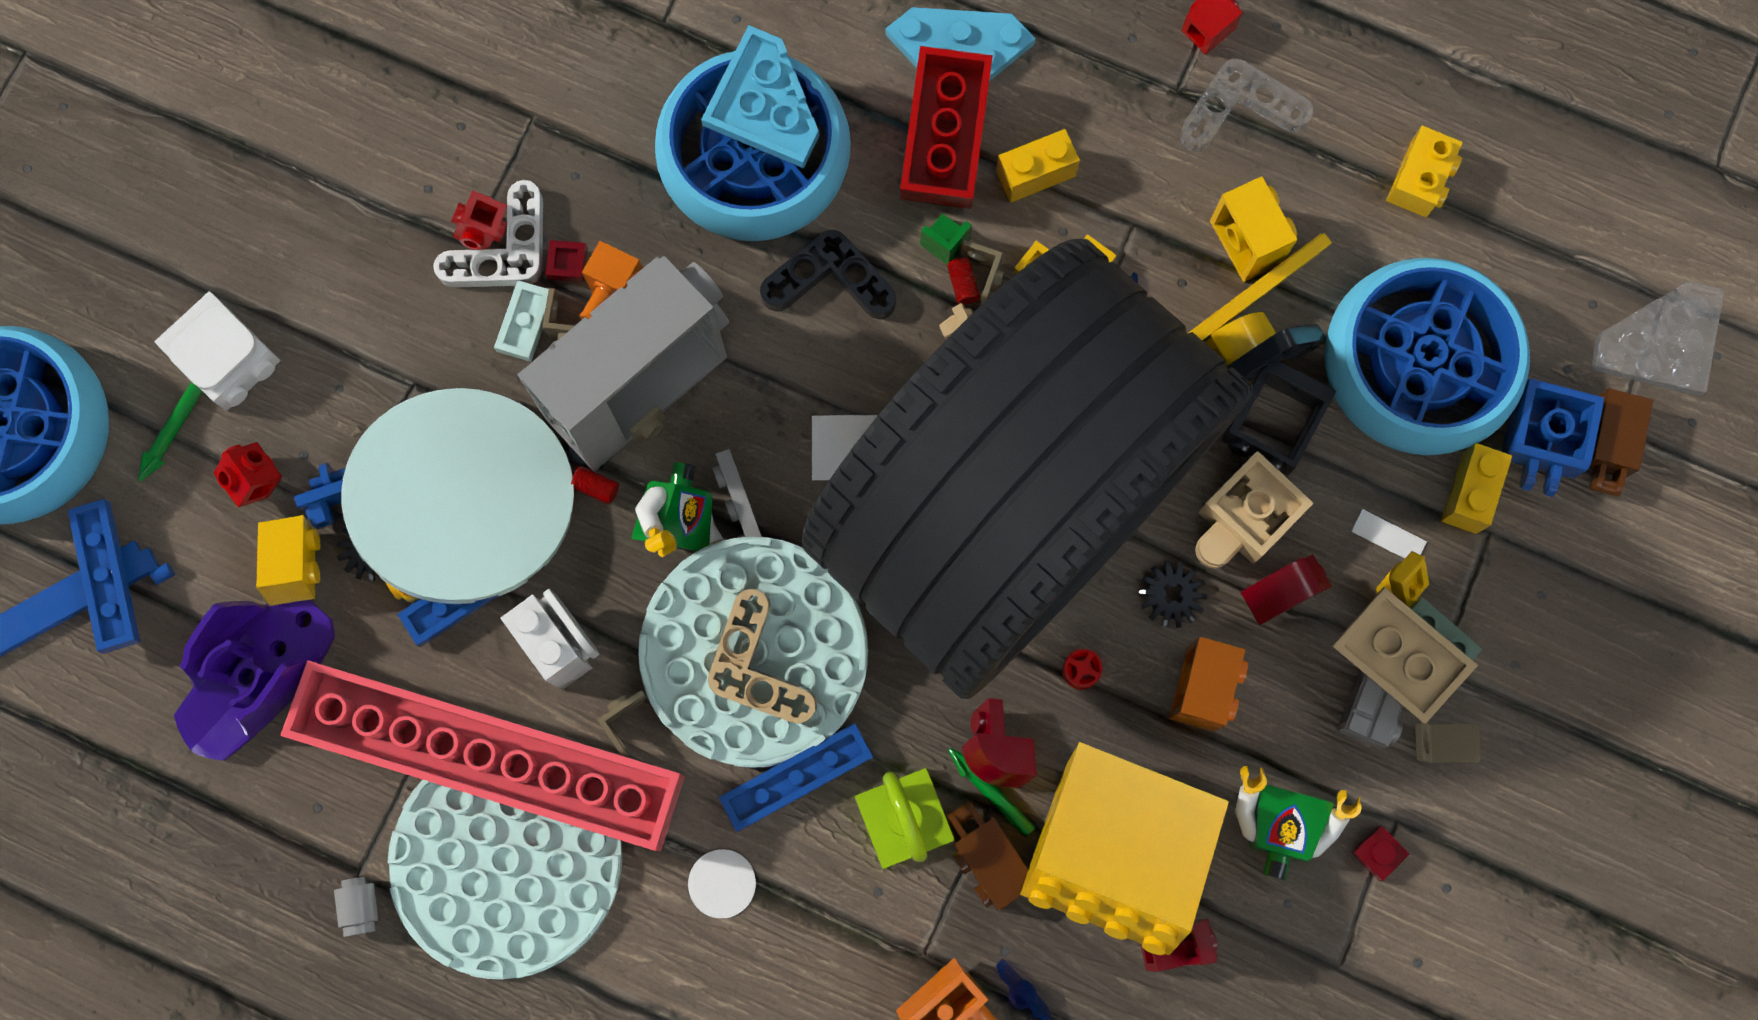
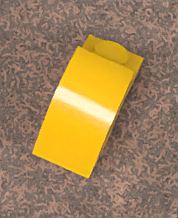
(1240, 336)

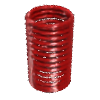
(960, 273)
(581, 477)

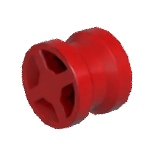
(1086, 664)

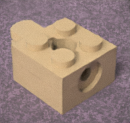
(1249, 513)

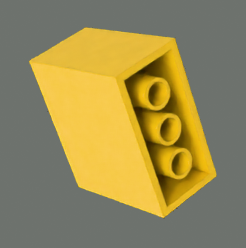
(1125, 850)

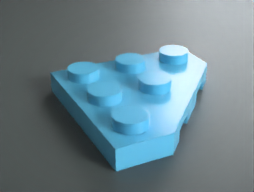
(961, 31)
(763, 101)

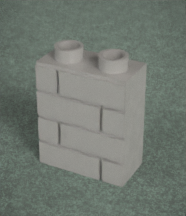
(632, 354)

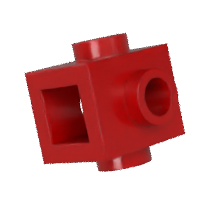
(479, 221)
(247, 474)

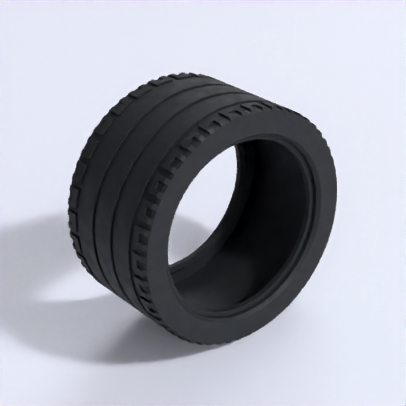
(1020, 462)

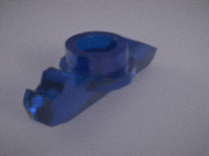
(1022, 993)

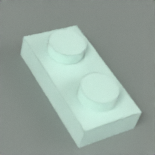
(522, 322)

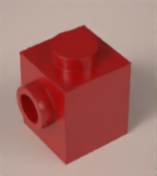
(1211, 22)

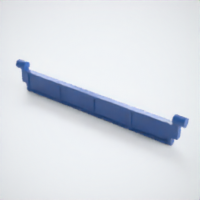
(68, 599)

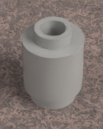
(356, 907)

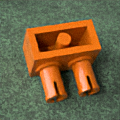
(606, 273)
(947, 996)

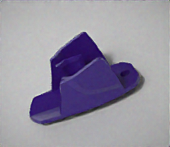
(240, 674)

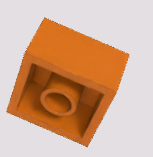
(1208, 684)

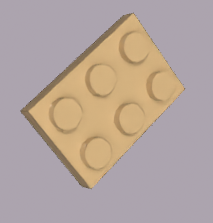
(1404, 655)

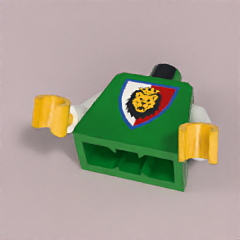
(675, 514)
(1288, 822)

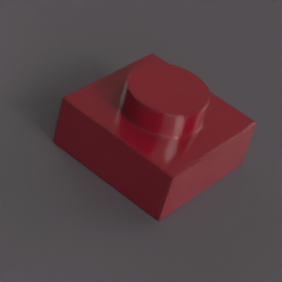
(566, 260)
(1380, 853)

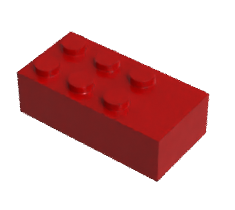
(945, 127)

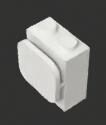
(217, 352)
(551, 639)

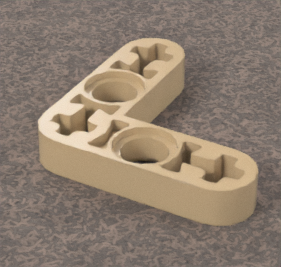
(741, 664)

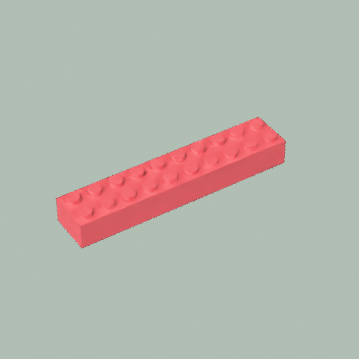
(483, 756)

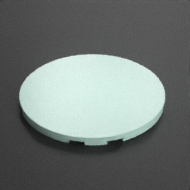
(457, 495)
(809, 639)
(496, 883)

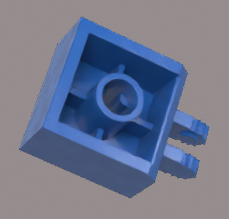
(1534, 444)

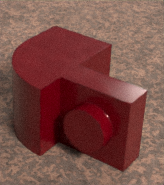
(1286, 589)
(997, 757)
(1196, 949)

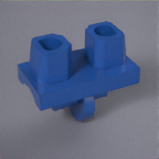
(324, 495)

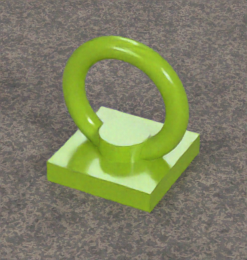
(904, 818)

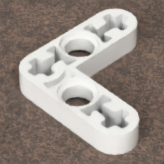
(515, 250)

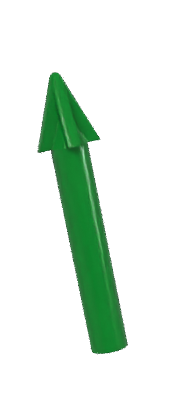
(152, 459)
(994, 795)

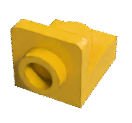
(1407, 579)

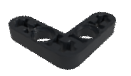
(824, 265)
(1283, 345)

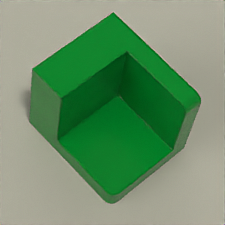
(945, 238)

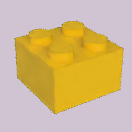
(1253, 228)

